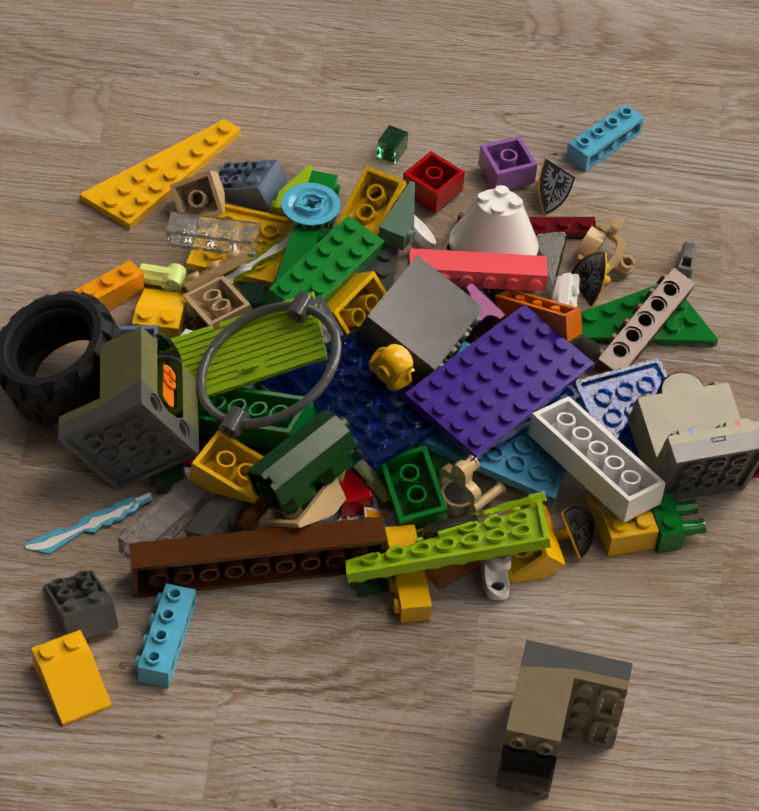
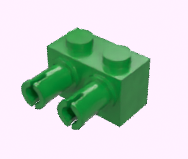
(670, 525)

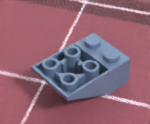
(252, 183)

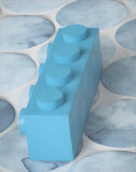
(604, 137)
(166, 635)

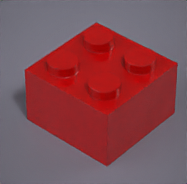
(435, 181)

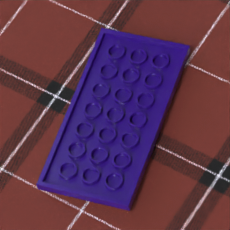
(498, 382)

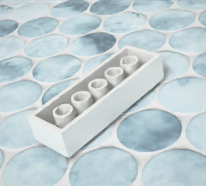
(596, 459)

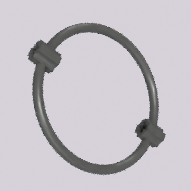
(238, 419)

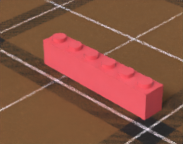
(487, 269)

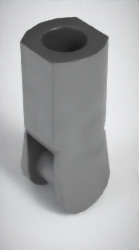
(687, 258)

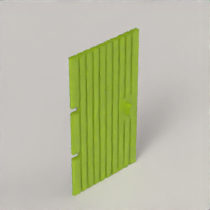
(254, 351)

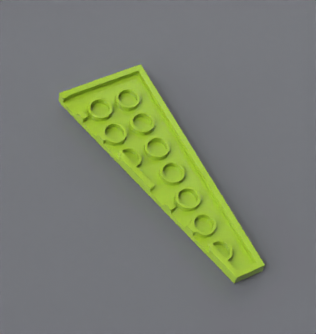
(468, 542)

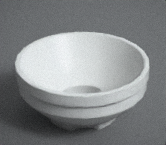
(424, 238)

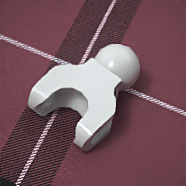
(496, 572)

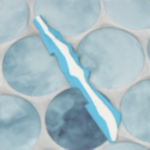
(91, 523)

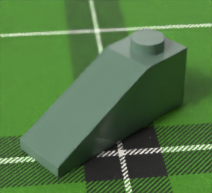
(398, 225)

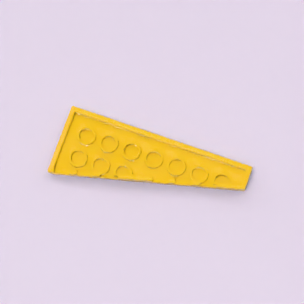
(143, 187)

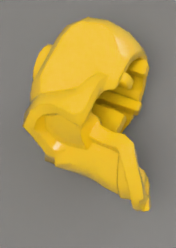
(392, 366)

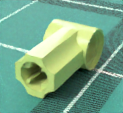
(169, 277)

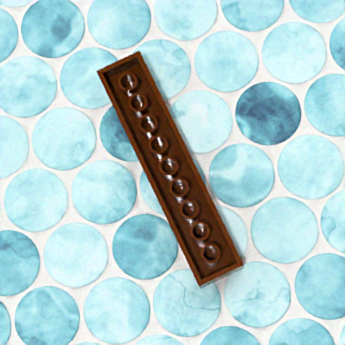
(253, 556)

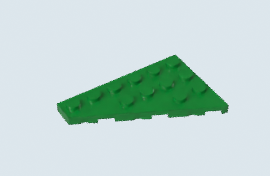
(681, 329)

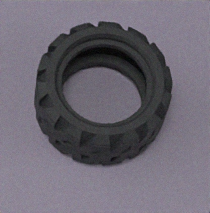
(38, 332)

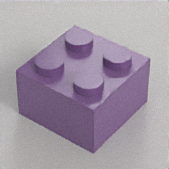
(507, 163)

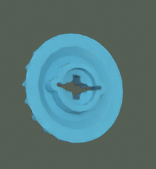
(319, 196)

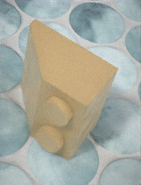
(200, 194)

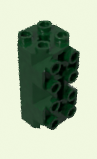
(309, 456)

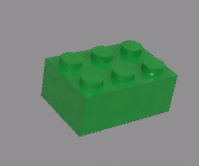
(413, 489)

